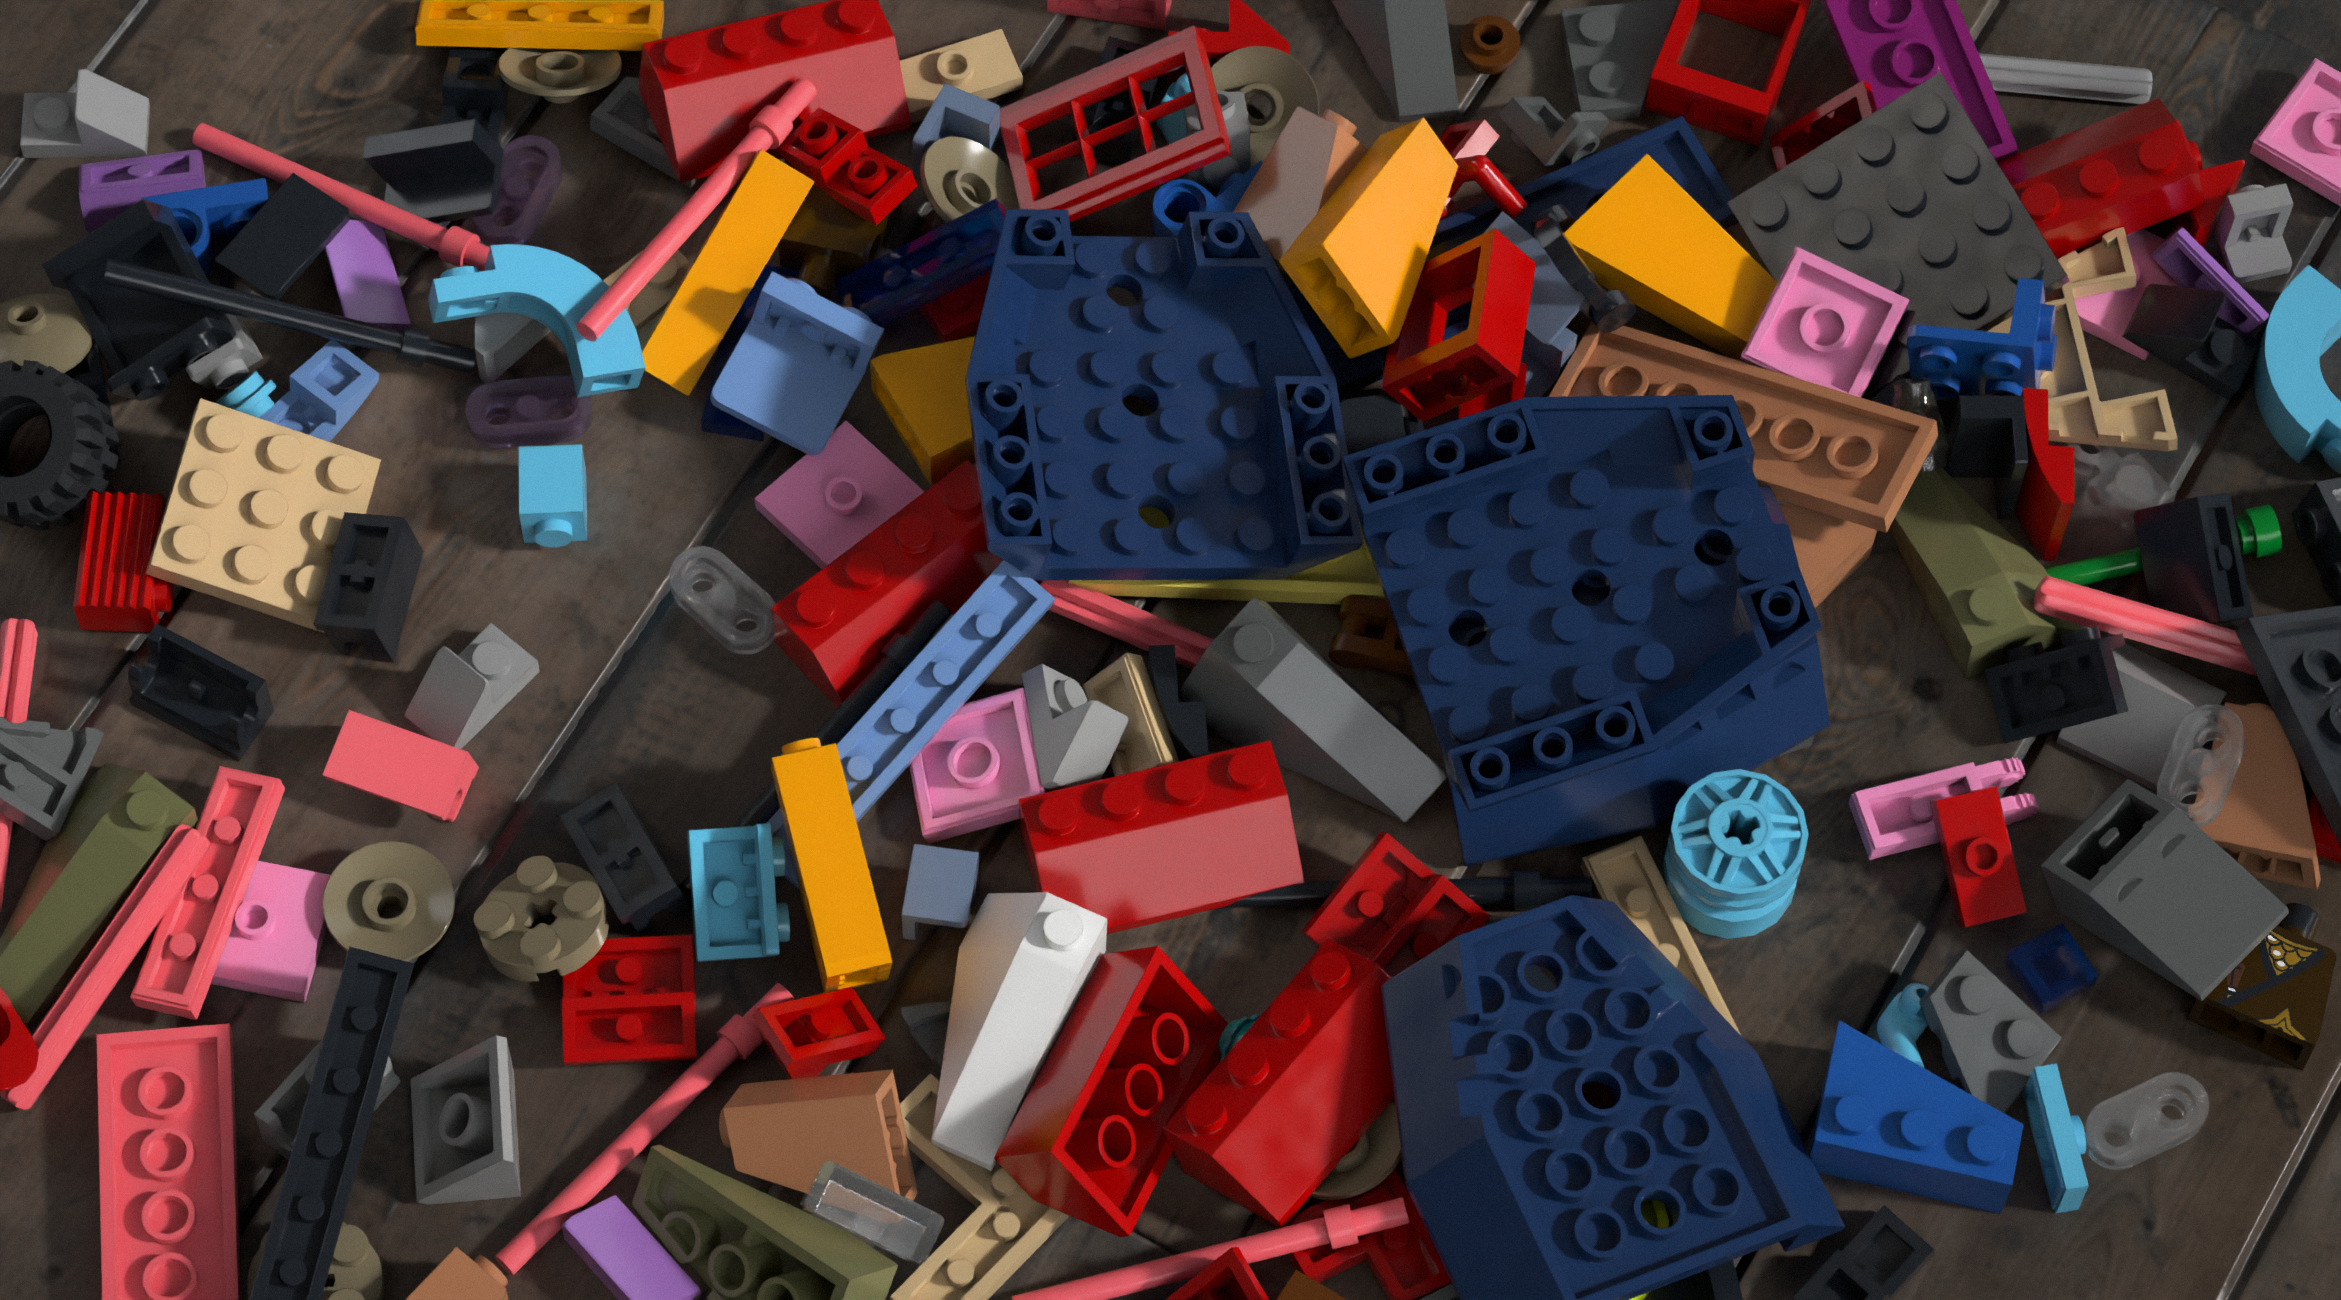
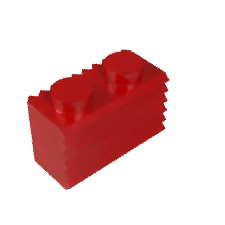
(113, 561)

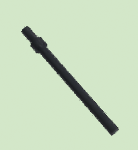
(410, 345)
(895, 659)
(1523, 890)

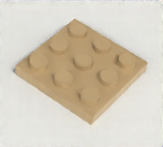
(258, 512)

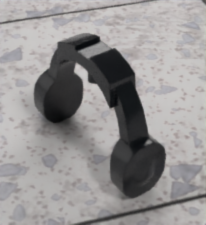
(1607, 308)

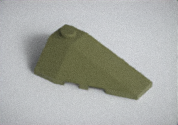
(1971, 574)
(83, 881)
(750, 1241)

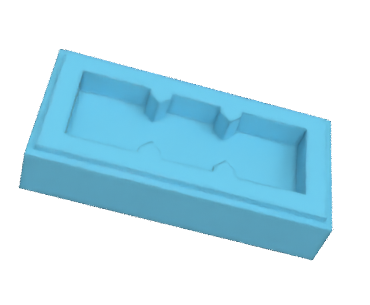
(2057, 1138)

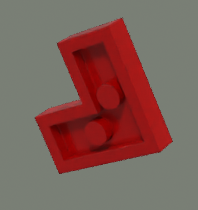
(1398, 1256)

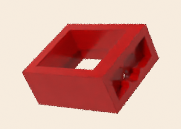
(1719, 103)
(1425, 369)

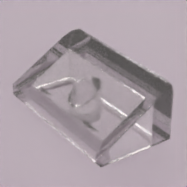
(872, 1212)

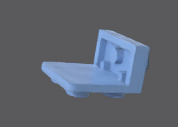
(796, 364)

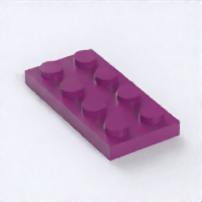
(1910, 41)

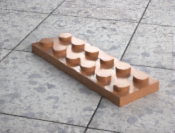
(1807, 439)

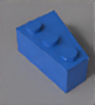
(1910, 1129)

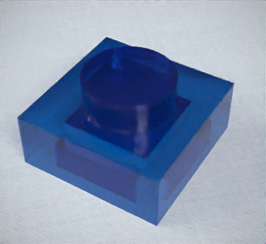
(2051, 968)

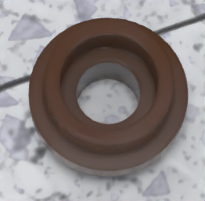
(1489, 58)

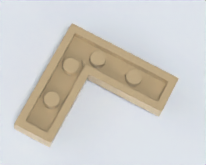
(993, 1238)

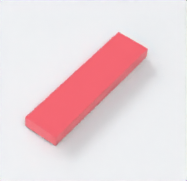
(203, 913)

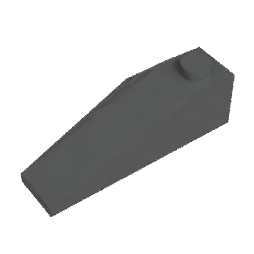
(1405, 53)
(1275, 686)

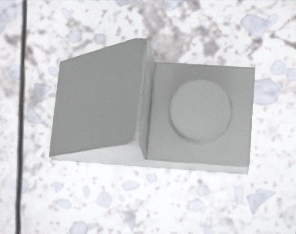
(88, 123)
(470, 688)
(1069, 733)

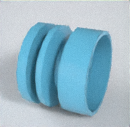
(1720, 881)

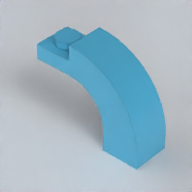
(557, 295)
(2288, 372)

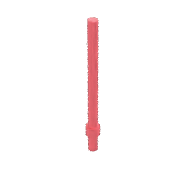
(766, 132)
(453, 244)
(736, 1040)
(1338, 1226)

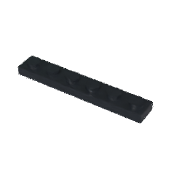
(333, 1128)

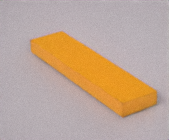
(540, 24)
(724, 272)

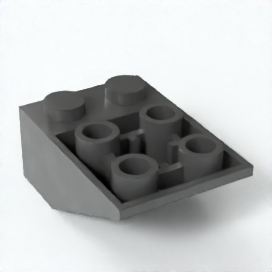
(2161, 890)

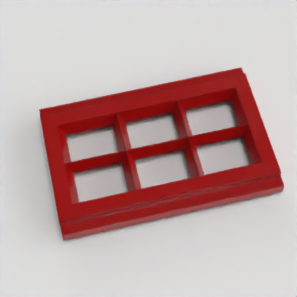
(1101, 83)

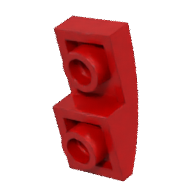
(846, 167)

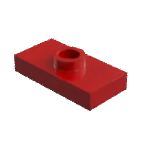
(1978, 856)

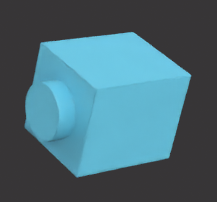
(552, 494)

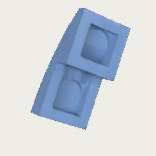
(324, 393)

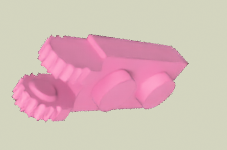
(1900, 813)

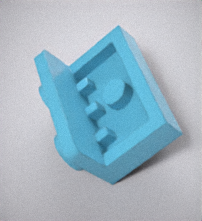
(736, 893)

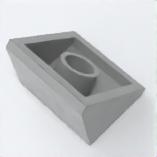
(2156, 703)
(466, 1127)

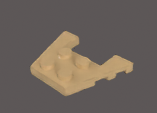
(2073, 399)

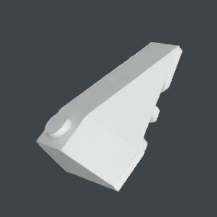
(1008, 1005)

